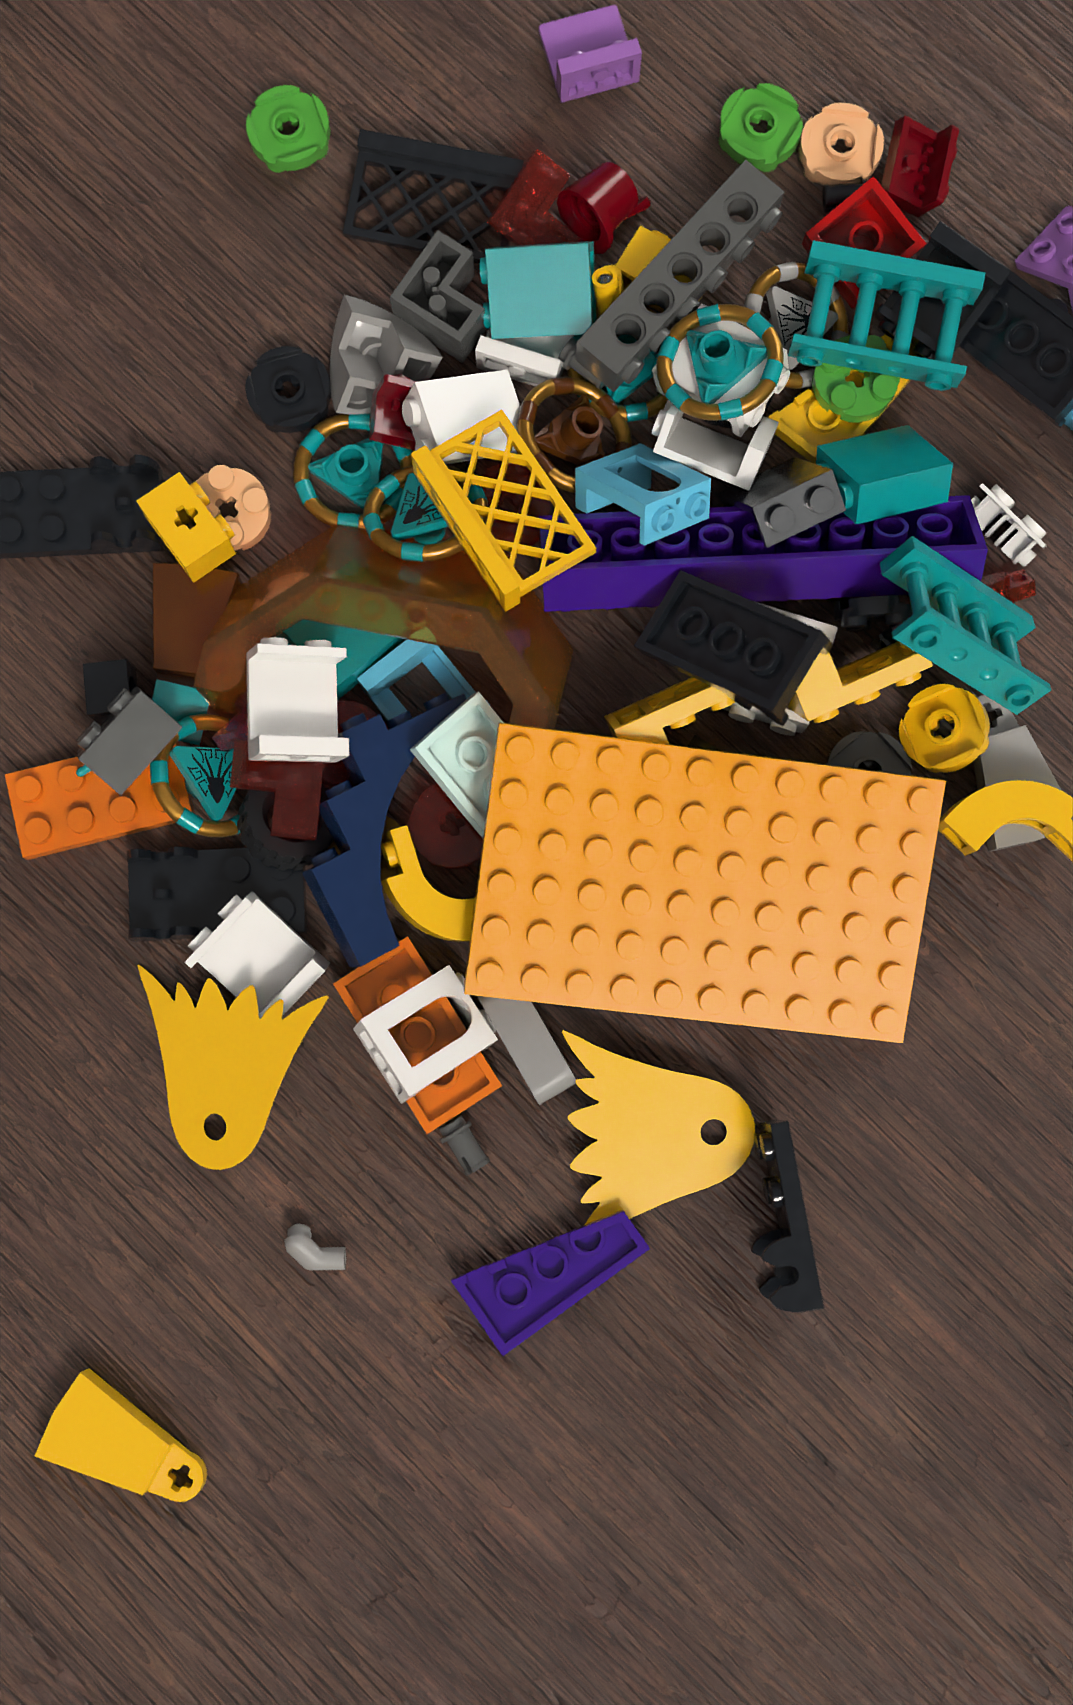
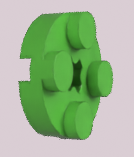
(753, 105)
(288, 151)
(846, 399)

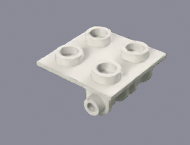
(1028, 533)

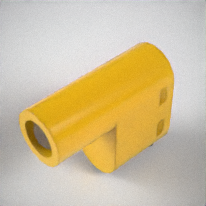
(607, 286)

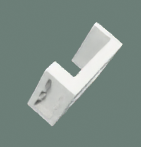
(387, 1055)

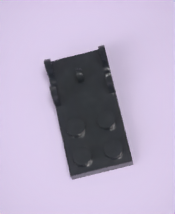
(1028, 347)
(78, 510)
(732, 644)
(186, 888)
(790, 1247)

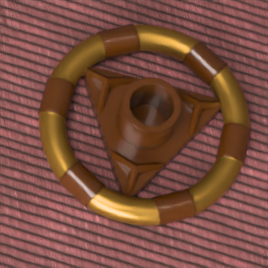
(574, 431)

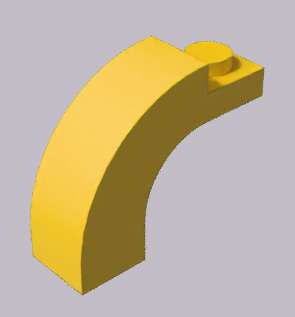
(1022, 802)
(417, 899)

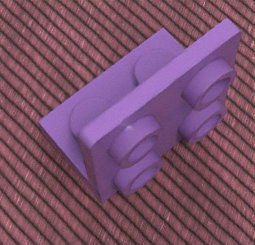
(590, 53)
(1052, 252)

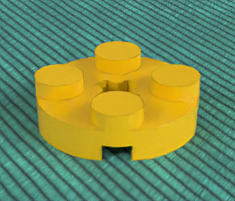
(966, 739)

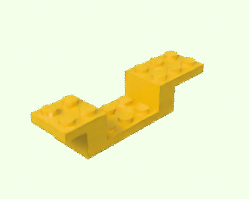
(816, 698)

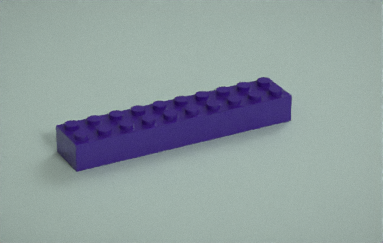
(727, 550)

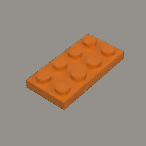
(65, 811)
(420, 1033)

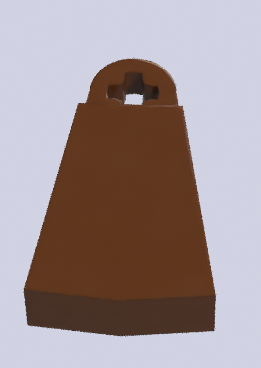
(185, 616)

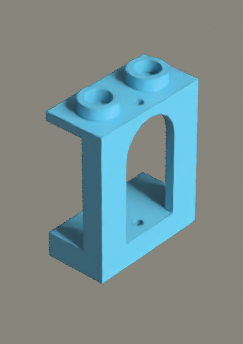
(625, 480)
(399, 662)

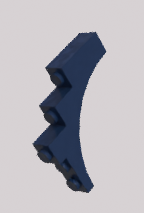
(350, 882)

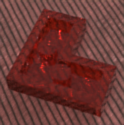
(524, 207)
(295, 788)

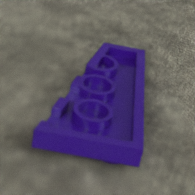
(541, 1282)

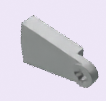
(1010, 757)

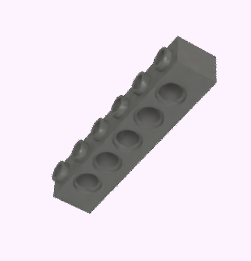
(743, 194)

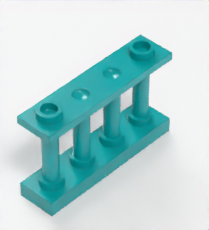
(913, 281)
(965, 604)

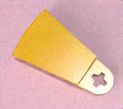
(117, 1443)

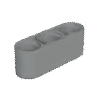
(530, 1046)

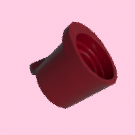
(599, 204)

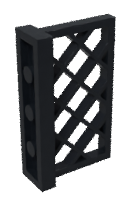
(431, 161)

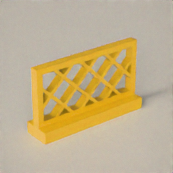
(465, 517)

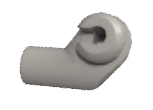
(309, 1254)

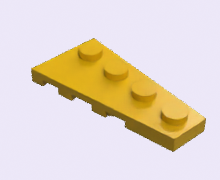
(807, 424)

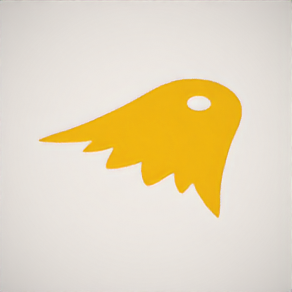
(223, 1064)
(652, 1132)

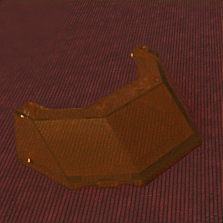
(358, 586)

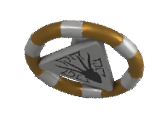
(792, 313)

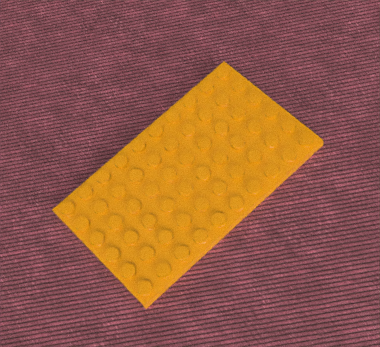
(701, 884)

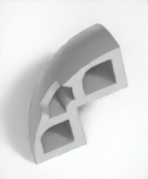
(367, 347)

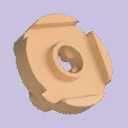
(844, 122)
(250, 499)

